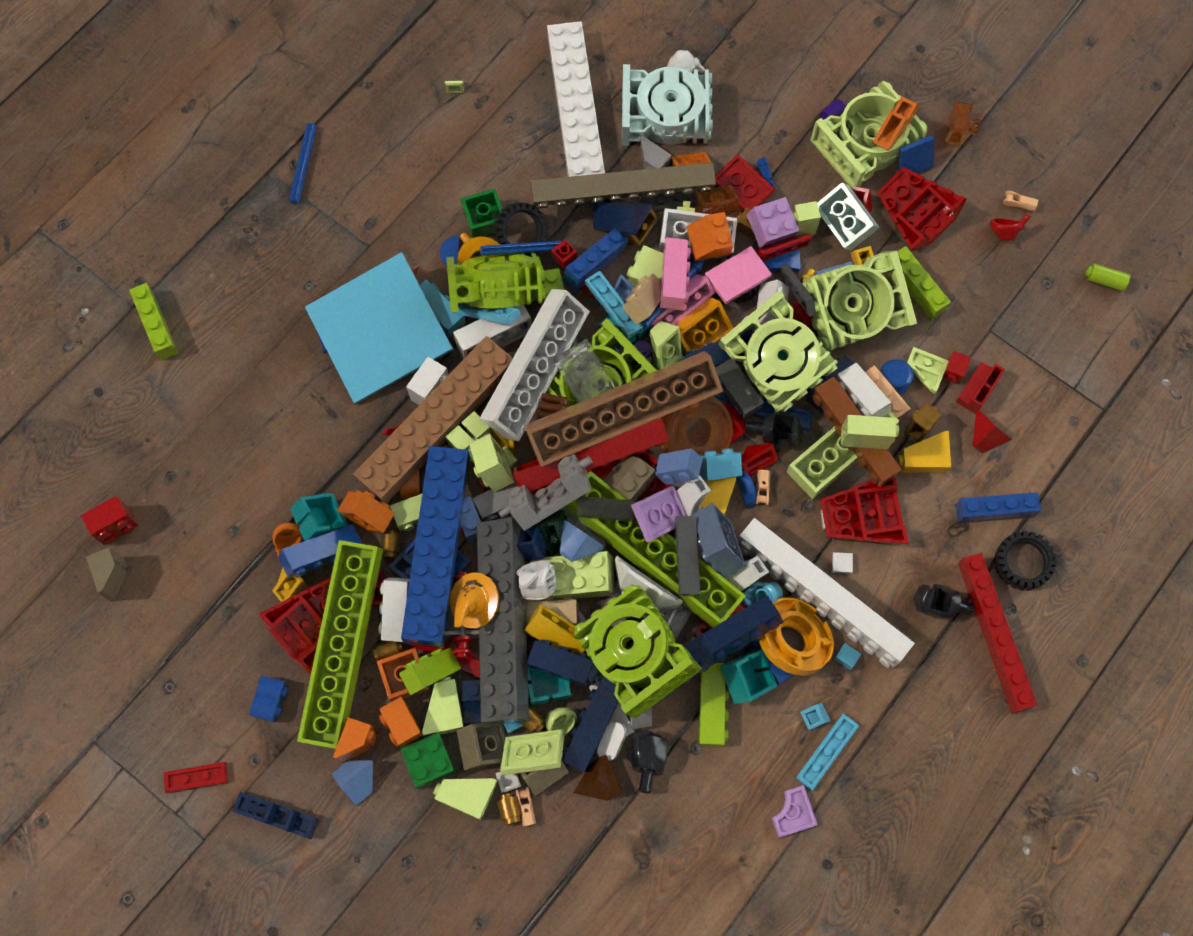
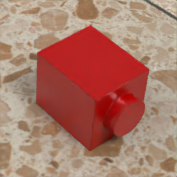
(956, 367)

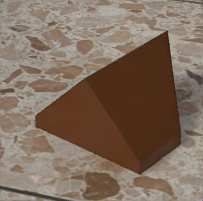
(599, 781)

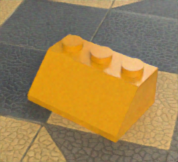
(703, 325)

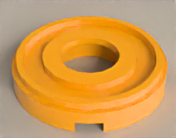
(815, 634)

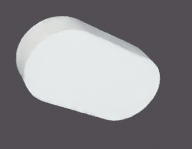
(612, 740)

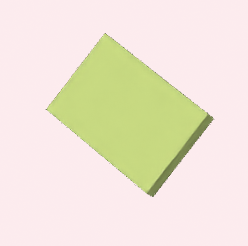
(532, 752)

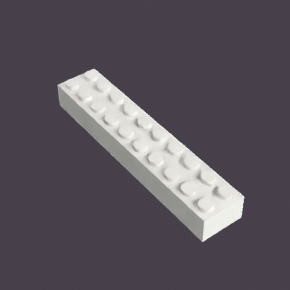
(575, 99)
(825, 595)

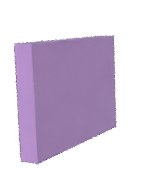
(658, 513)

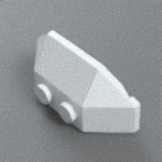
(660, 596)

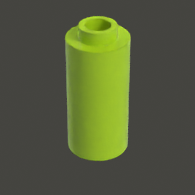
(1107, 277)

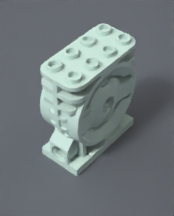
(666, 85)

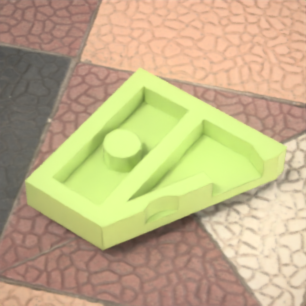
(927, 368)

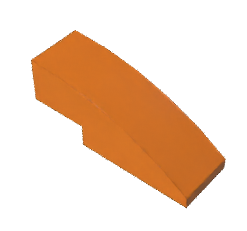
(896, 123)

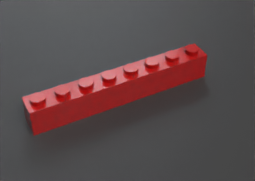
(602, 454)
(997, 633)

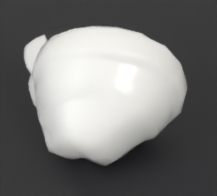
(685, 60)

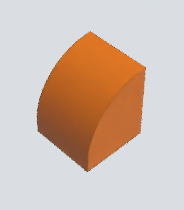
(412, 487)

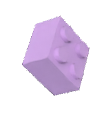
(772, 222)

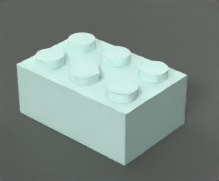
(847, 216)

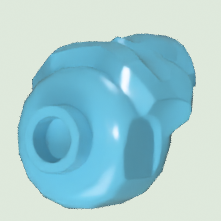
(759, 590)

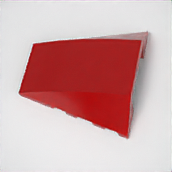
(919, 207)
(865, 514)
(298, 622)

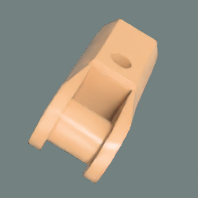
(1023, 201)
(763, 484)
(527, 812)

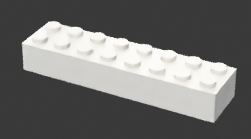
(534, 365)

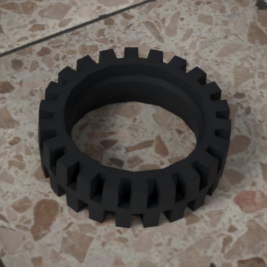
(533, 211)
(1043, 548)

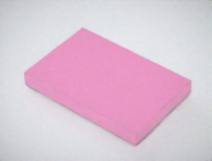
(738, 275)

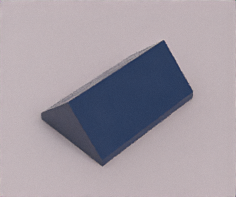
(620, 214)

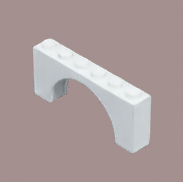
(691, 498)

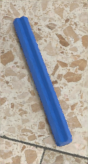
(302, 163)
(518, 248)

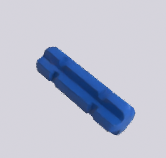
(765, 171)

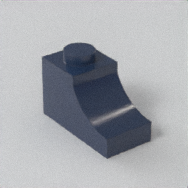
(471, 701)

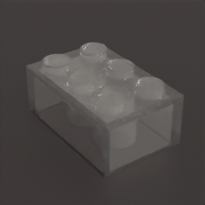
(583, 371)

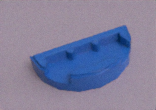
(450, 249)
(747, 489)

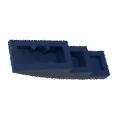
(275, 815)

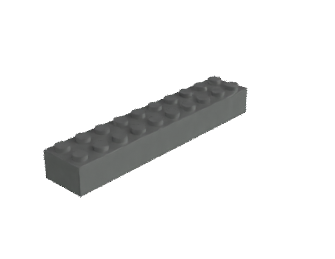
(503, 638)

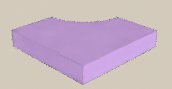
(795, 814)

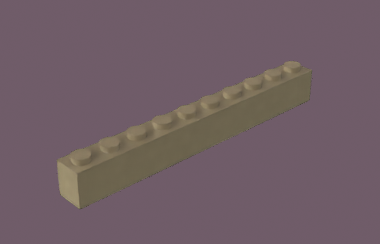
(623, 184)

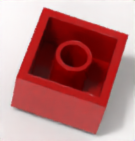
(109, 520)

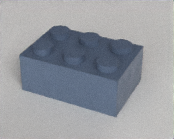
(718, 540)

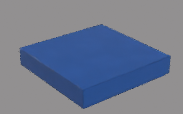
(917, 155)

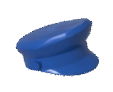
(898, 374)

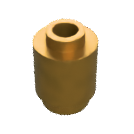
(391, 545)
(387, 649)
(535, 721)
(509, 809)

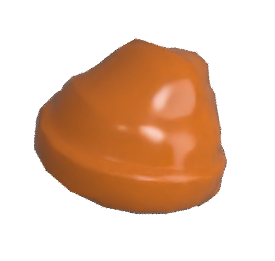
(285, 536)

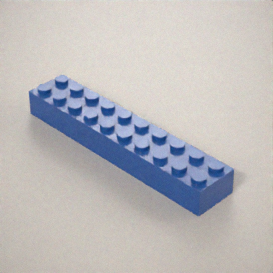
(436, 547)

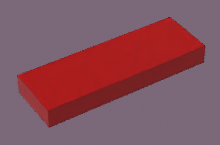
(195, 777)

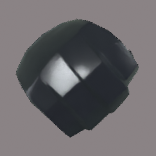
(778, 427)
(940, 602)
(648, 757)

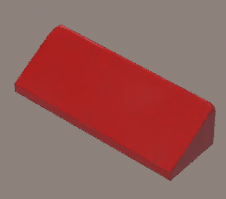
(784, 247)

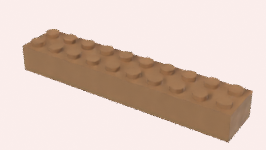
(623, 408)
(434, 419)

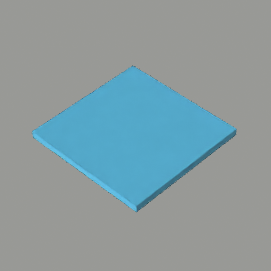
(378, 328)

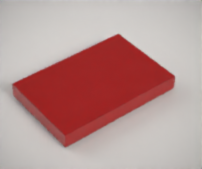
(746, 182)

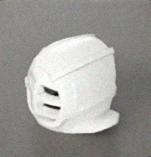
(537, 580)

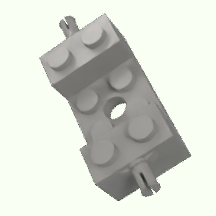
(531, 509)

